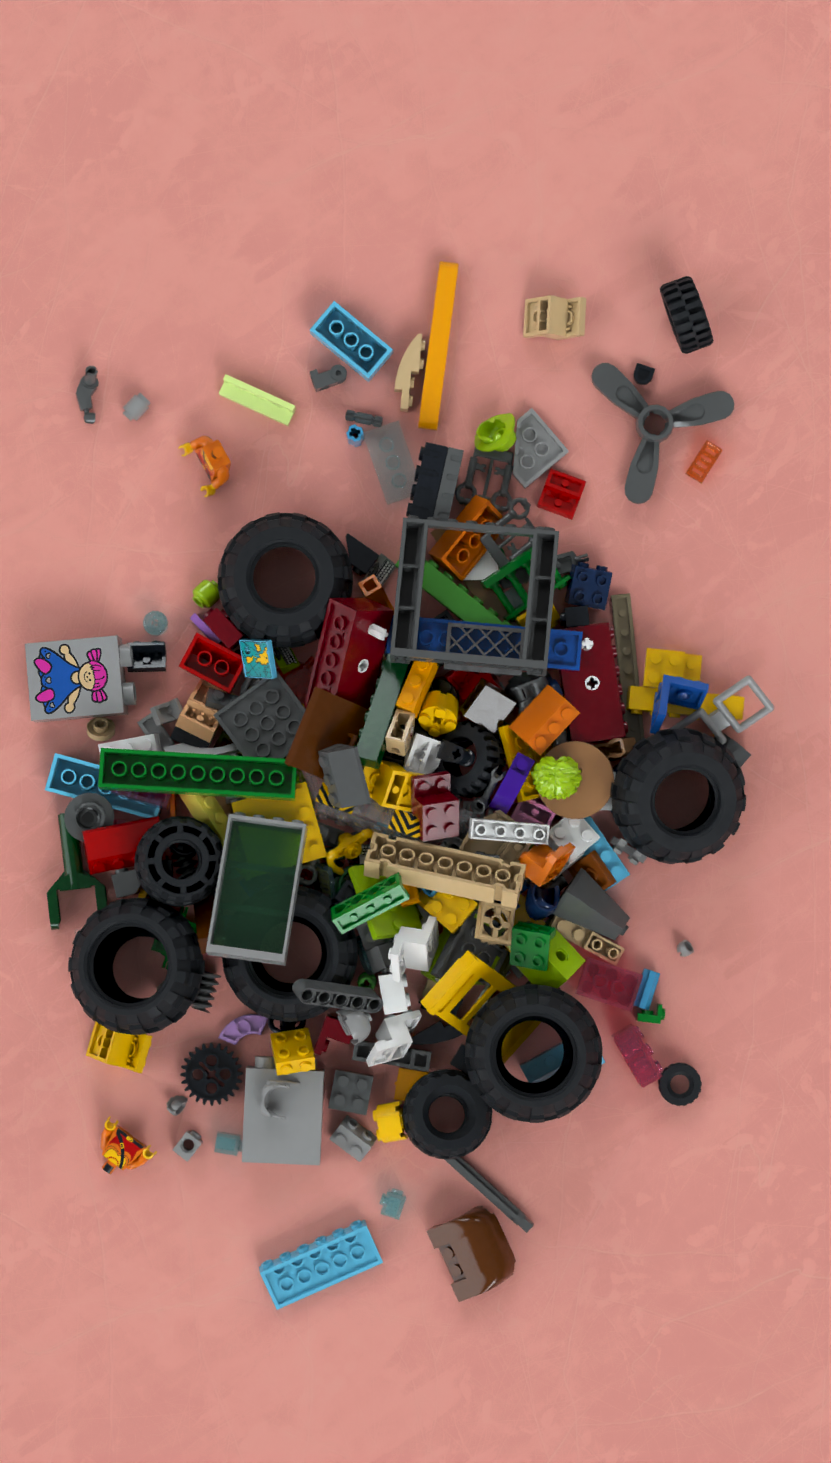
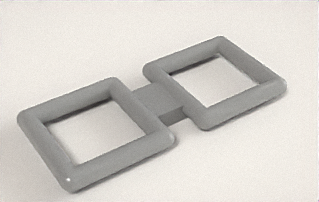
(722, 717)

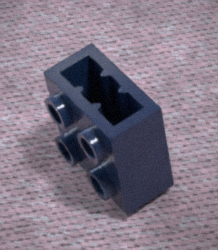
(588, 586)

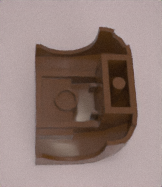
(474, 1252)

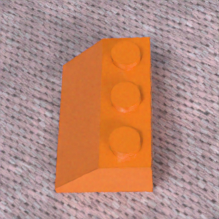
(544, 719)

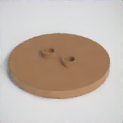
(595, 783)

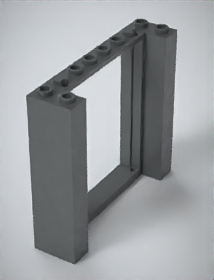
(410, 593)

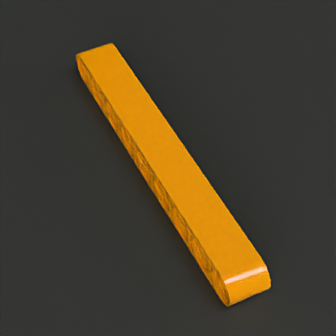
(438, 345)

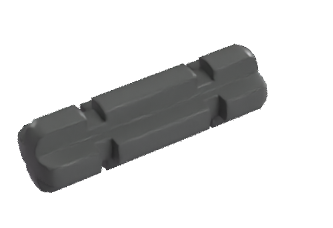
(364, 418)

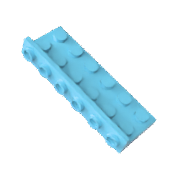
(320, 1264)

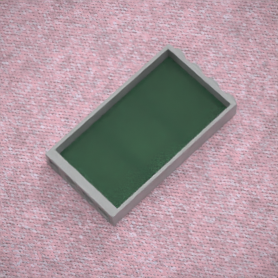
(257, 889)

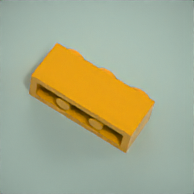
(416, 686)

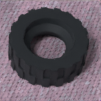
(694, 1084)

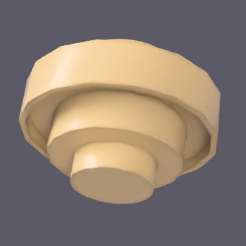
(100, 729)

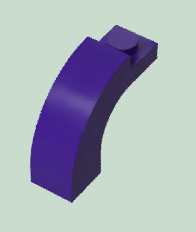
(511, 783)

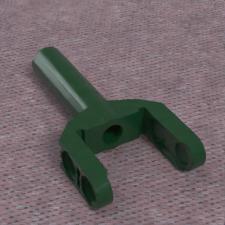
(73, 876)

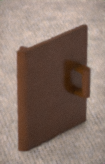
(324, 724)

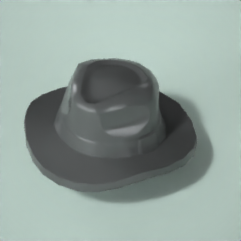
(87, 813)

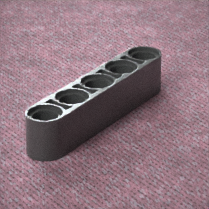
(337, 995)

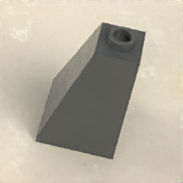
(591, 907)

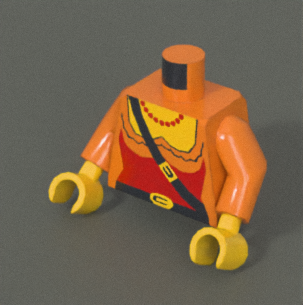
(212, 459)
(122, 1148)

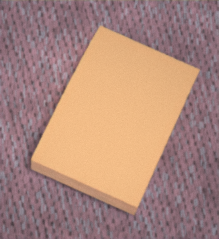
(197, 717)

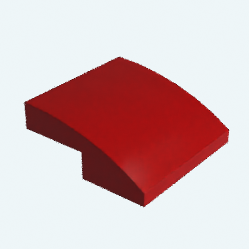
(561, 494)

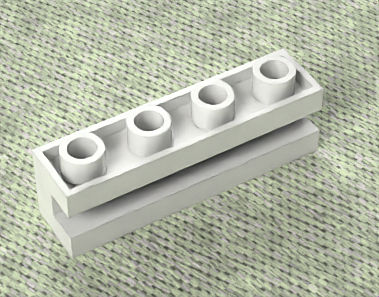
(508, 831)

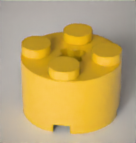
(438, 713)
(389, 1122)

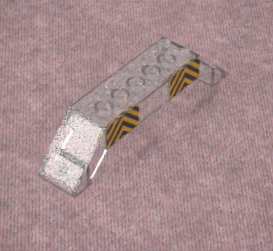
(372, 815)

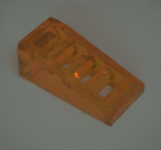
(712, 447)

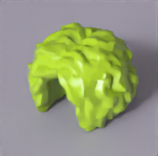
(556, 778)

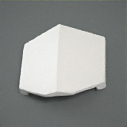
(422, 755)

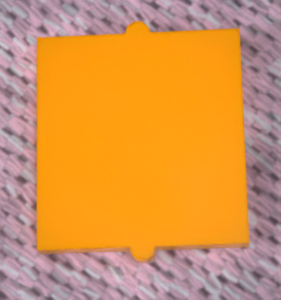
(405, 1080)

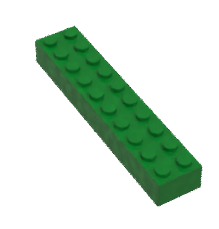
(196, 774)

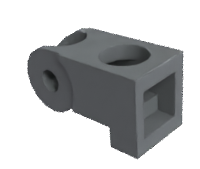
(329, 378)

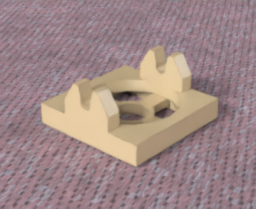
(480, 932)

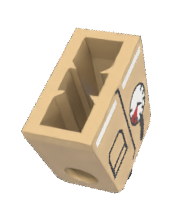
(398, 739)

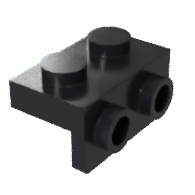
(148, 656)

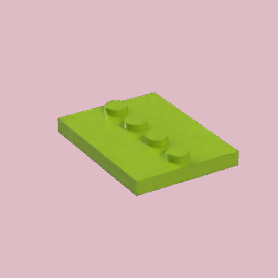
(389, 922)

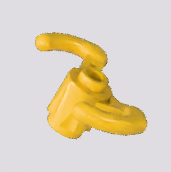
(348, 846)

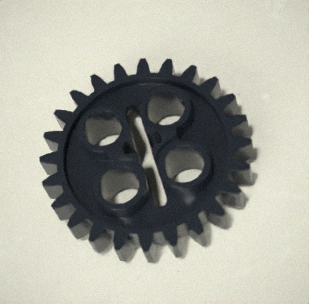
(199, 1086)

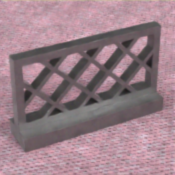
(481, 628)

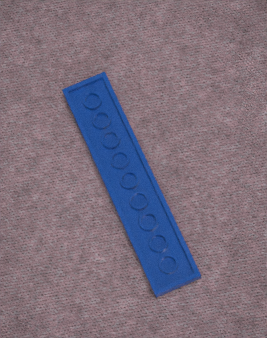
(432, 636)

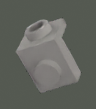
(166, 712)

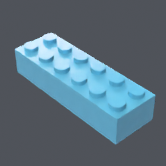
(75, 777)

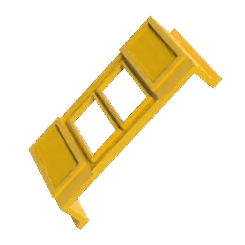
(454, 987)

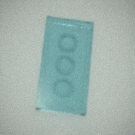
(391, 461)

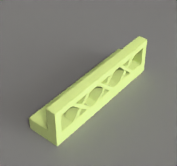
(257, 400)

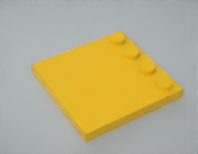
(300, 809)

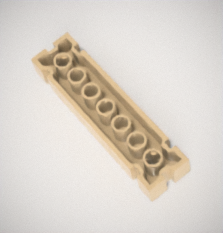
(445, 869)

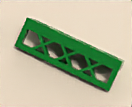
(369, 904)

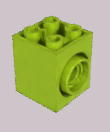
(561, 965)

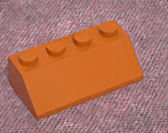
(462, 550)

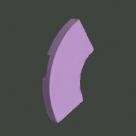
(243, 1026)

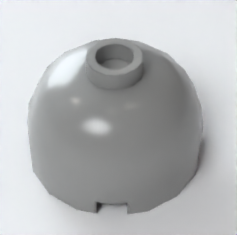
(355, 1024)

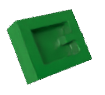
(647, 1015)

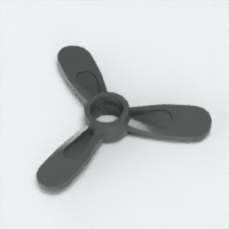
(695, 412)

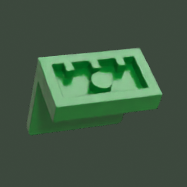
(531, 945)

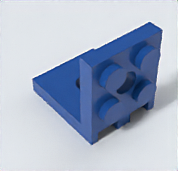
(676, 692)

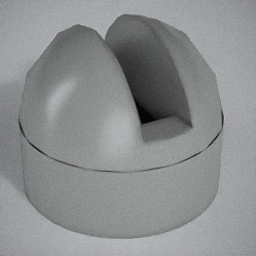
(685, 948)

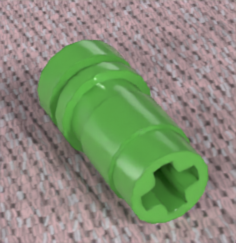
(371, 979)

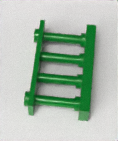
(508, 571)

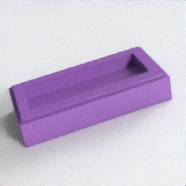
(204, 628)

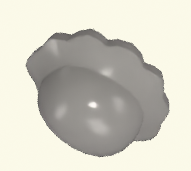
(176, 1104)

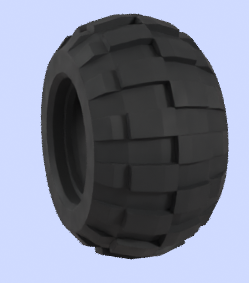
(236, 586)
(648, 766)
(94, 958)
(275, 998)
(543, 1099)

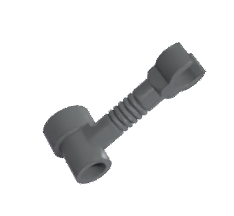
(481, 803)

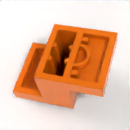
(545, 863)

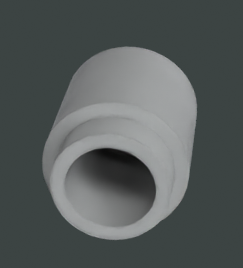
(136, 407)

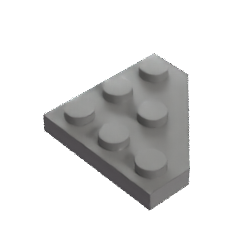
(535, 448)

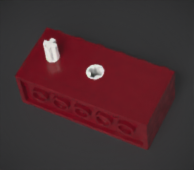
(351, 649)
(601, 706)

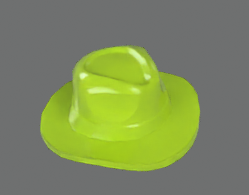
(496, 433)

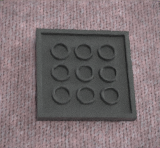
(263, 719)

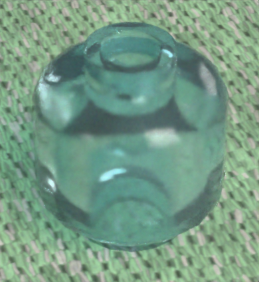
(162, 623)

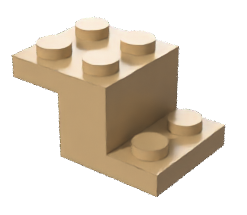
(554, 317)

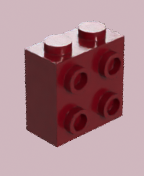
(221, 626)

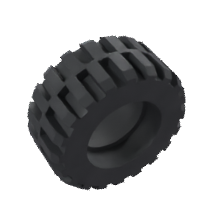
(686, 314)
(488, 758)

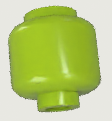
(206, 594)

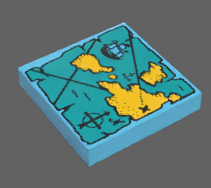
(258, 658)

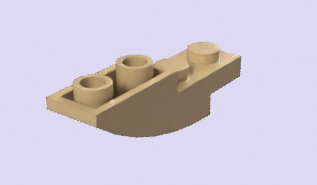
(410, 364)
(588, 940)

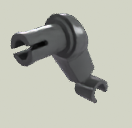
(86, 388)

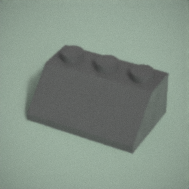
(344, 776)

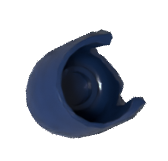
(541, 901)

